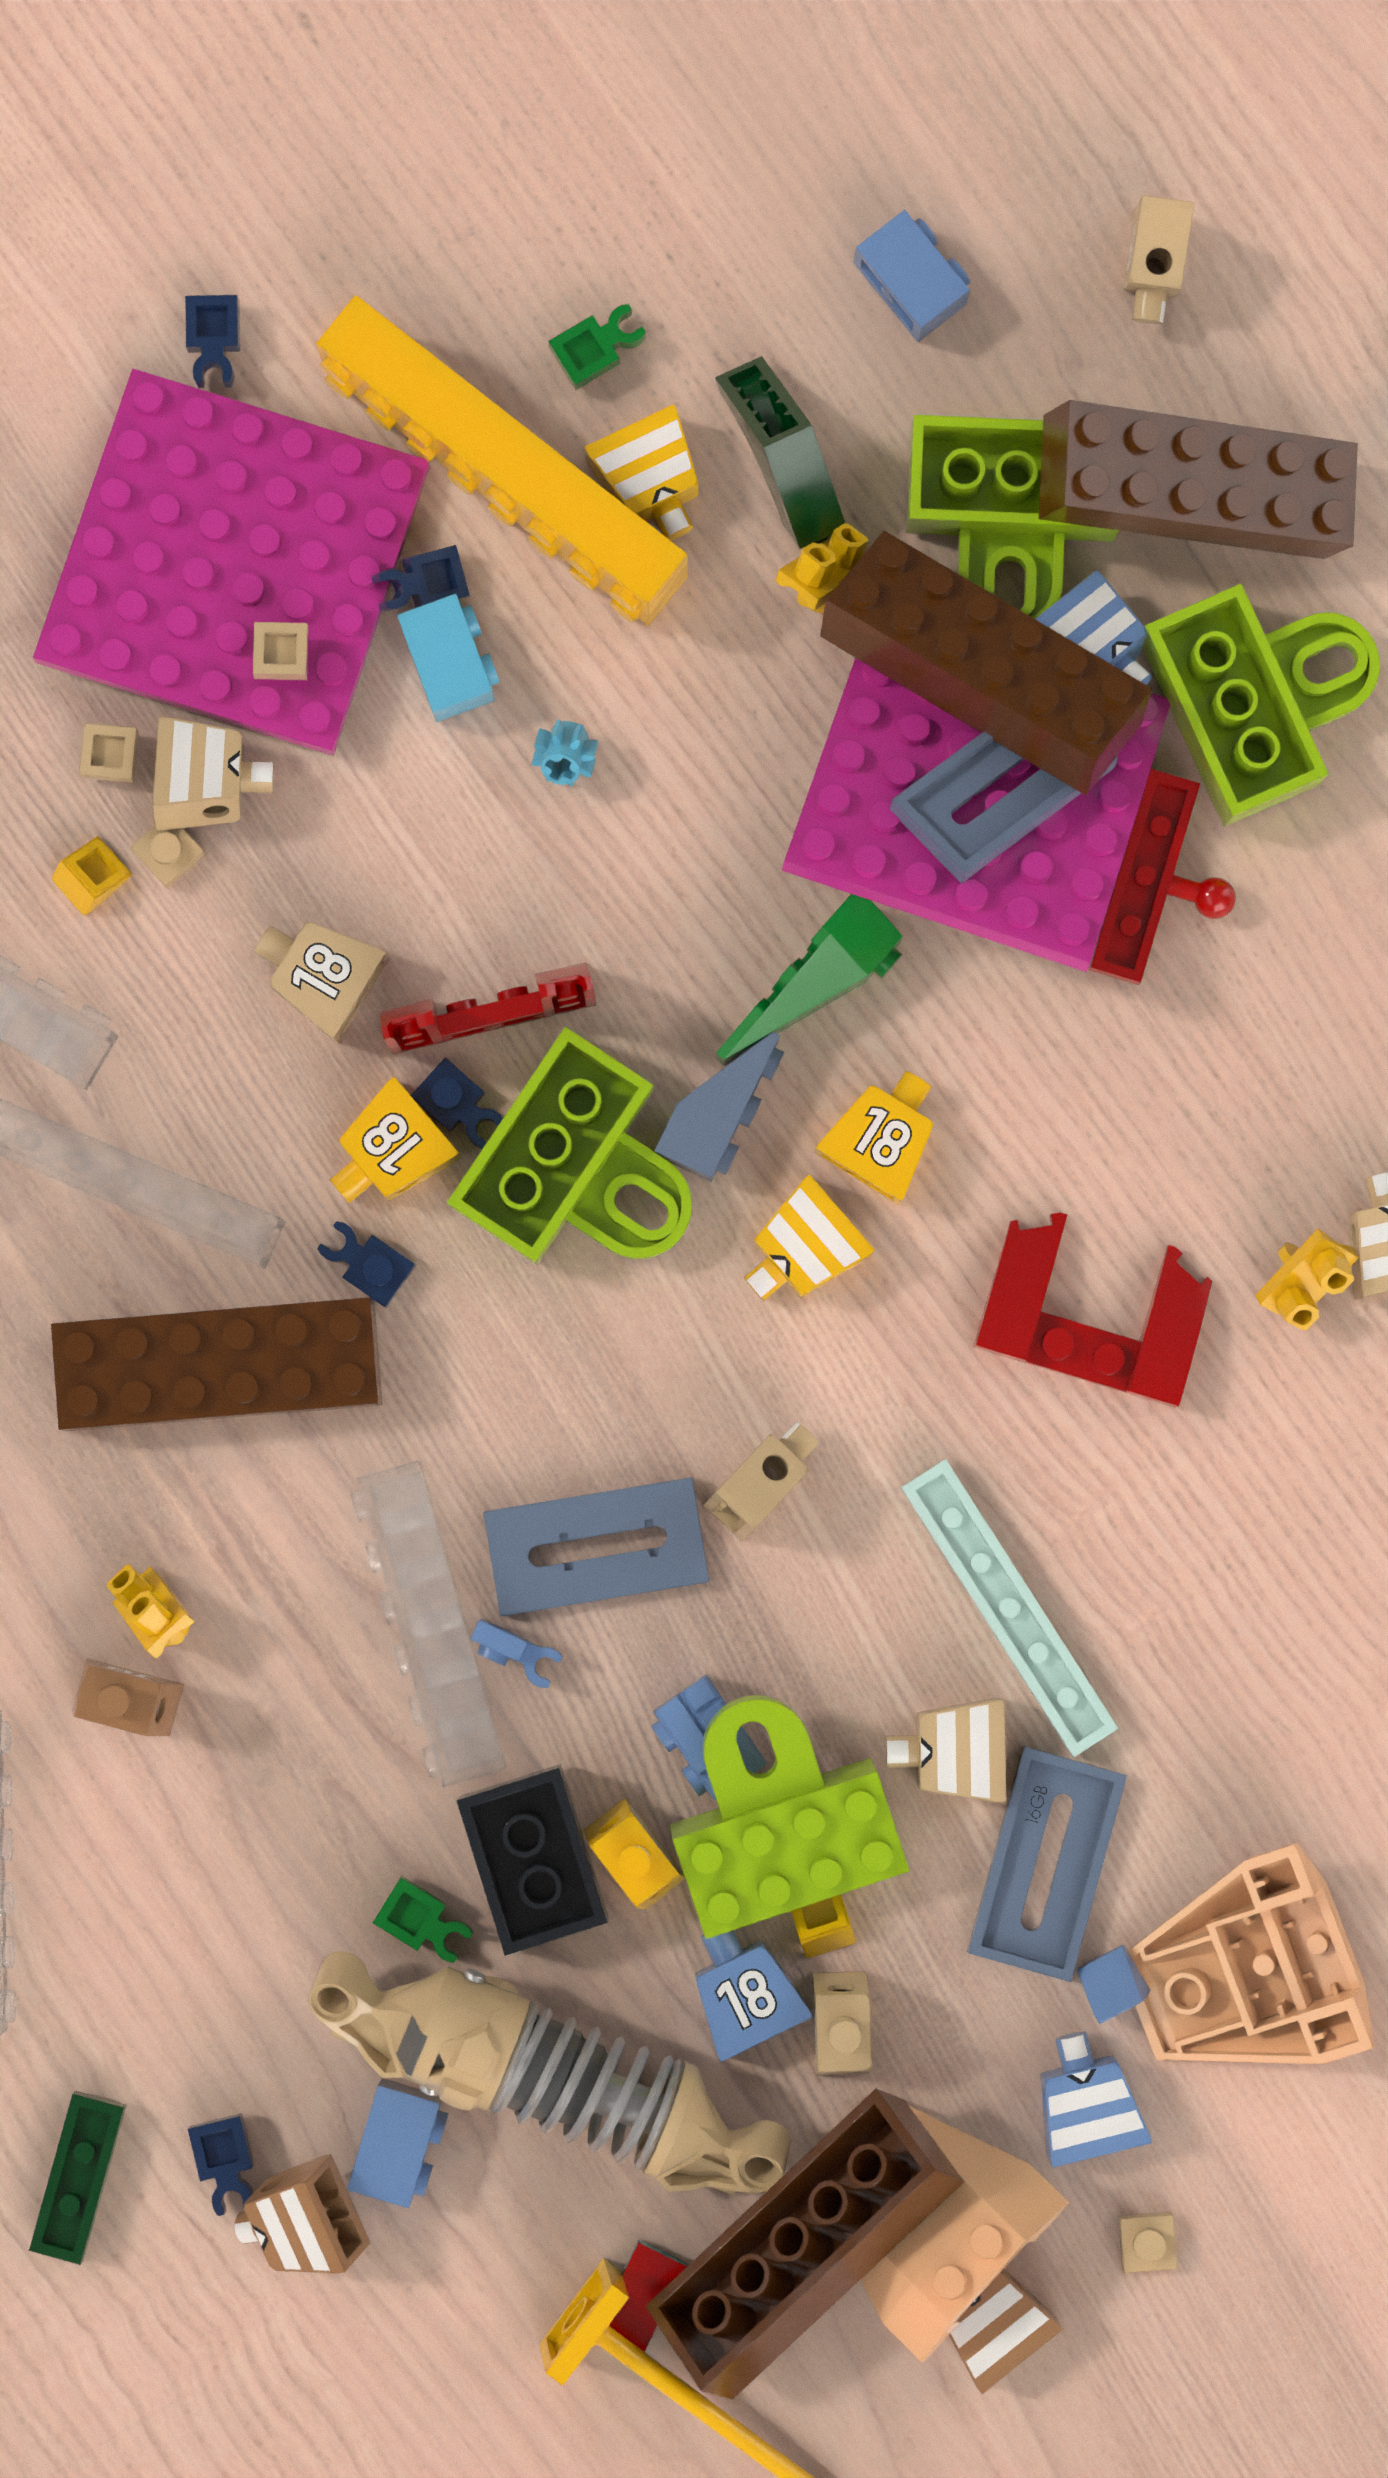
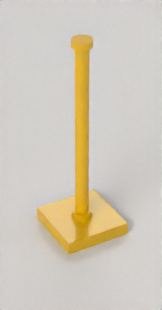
(587, 2324)

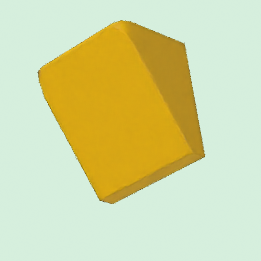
(90, 875)
(823, 1926)

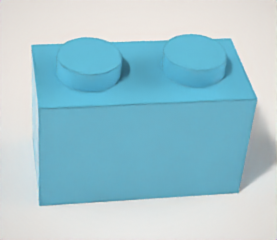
(447, 656)

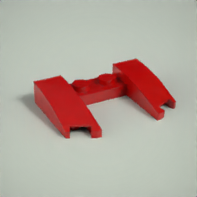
(420, 1026)
(1145, 1368)

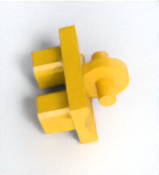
(823, 566)
(1306, 1276)
(149, 1608)

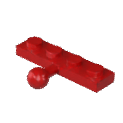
(1148, 878)

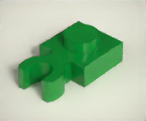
(590, 350)
(414, 1915)

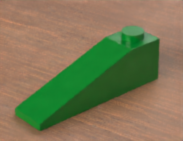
(839, 959)

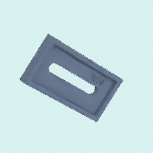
(967, 848)
(532, 1588)
(1056, 1942)

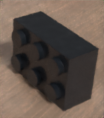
(532, 1859)

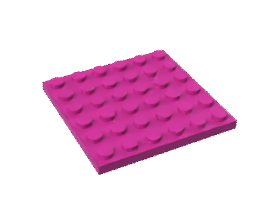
(225, 522)
(1034, 897)

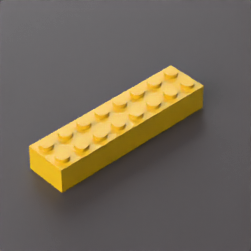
(501, 462)

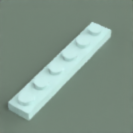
(1009, 1608)

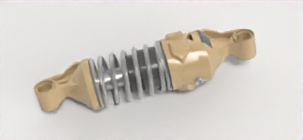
(491, 2050)

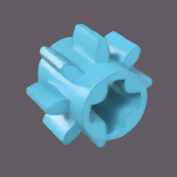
(565, 752)

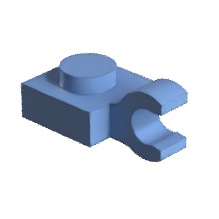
(501, 1645)

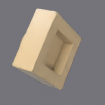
(280, 651)
(109, 752)
(167, 853)
(1147, 2242)

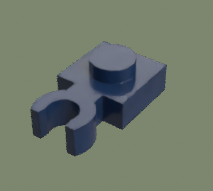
(212, 330)
(426, 579)
(453, 1099)
(373, 1267)
(222, 2153)

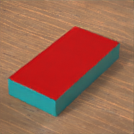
(644, 2277)

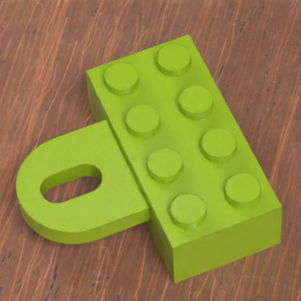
(985, 486)
(1247, 699)
(566, 1158)
(782, 1832)

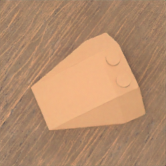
(1255, 1971)
(963, 2242)

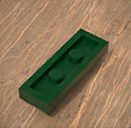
(77, 2177)

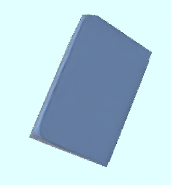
(1112, 1984)

